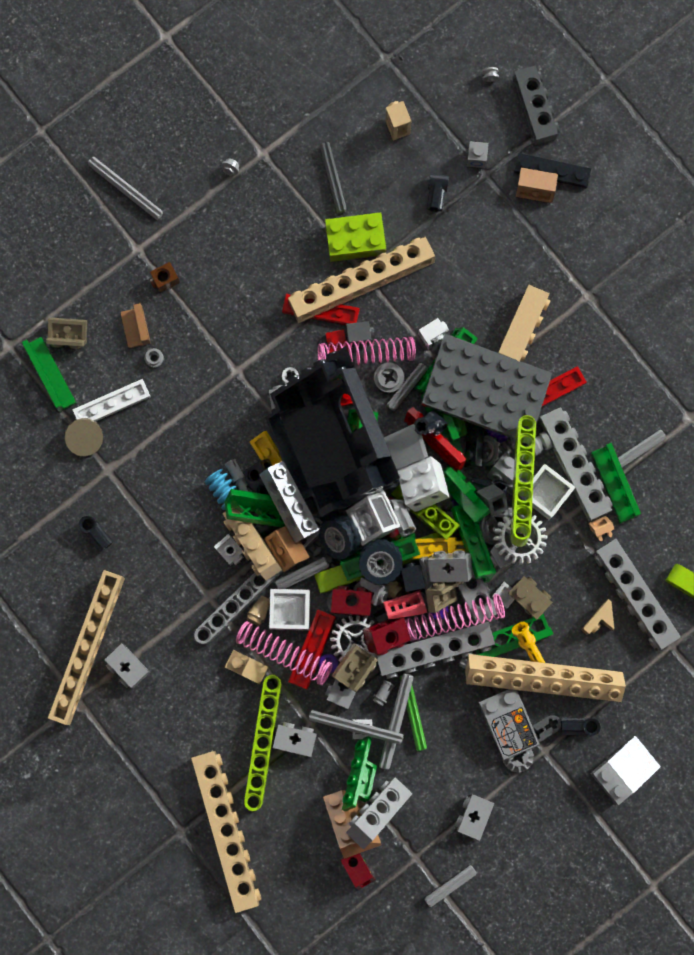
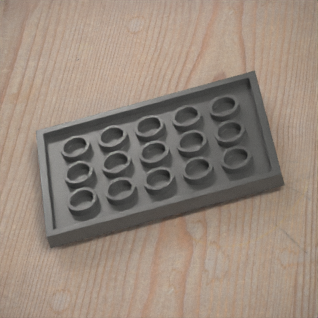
(484, 387)

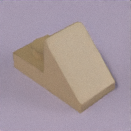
(604, 615)
(246, 667)

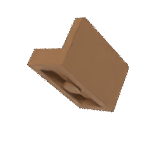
(536, 185)
(135, 326)
(285, 549)

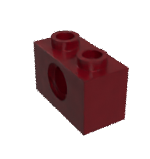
(339, 604)
(376, 635)

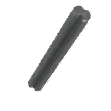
(333, 177)

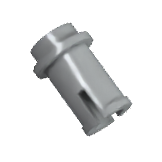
(383, 693)

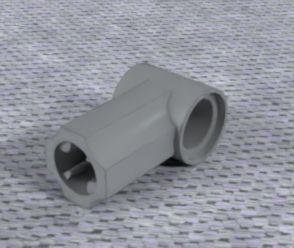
(402, 513)

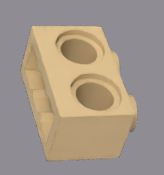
(398, 120)

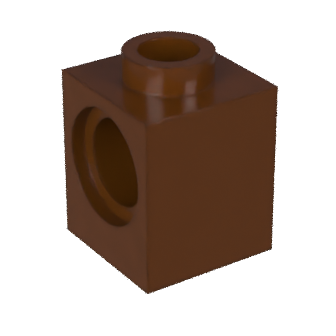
(166, 269)

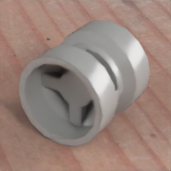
(542, 442)

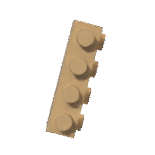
(524, 322)
(254, 547)

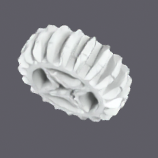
(511, 552)
(343, 629)

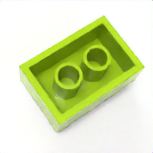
(355, 237)

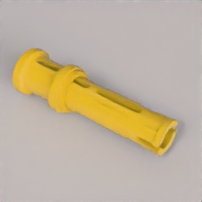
(527, 641)

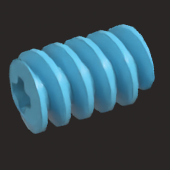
(221, 486)

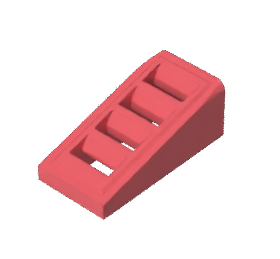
(412, 610)

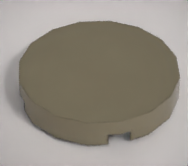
(83, 437)

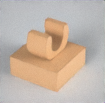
(601, 526)

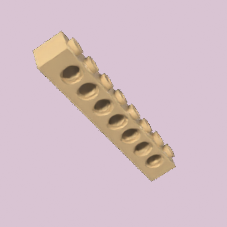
(356, 288)
(86, 648)
(545, 678)
(240, 901)

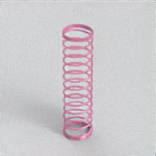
(321, 350)
(497, 602)
(323, 667)

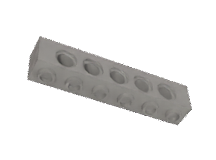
(591, 510)
(647, 599)
(482, 631)

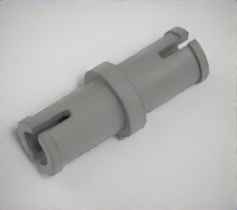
(237, 475)

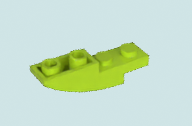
(432, 517)

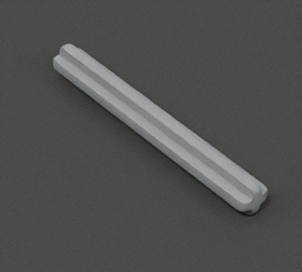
(125, 188)
(396, 719)
(356, 727)

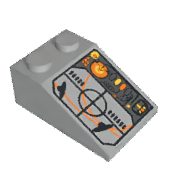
(509, 723)
(625, 770)

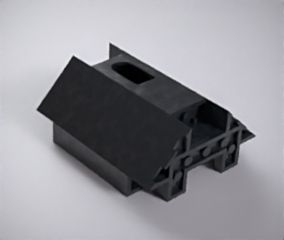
(317, 444)

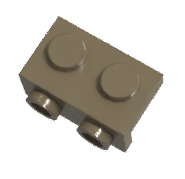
(67, 332)
(441, 595)
(530, 597)
(355, 668)

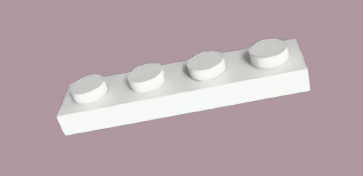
(113, 401)

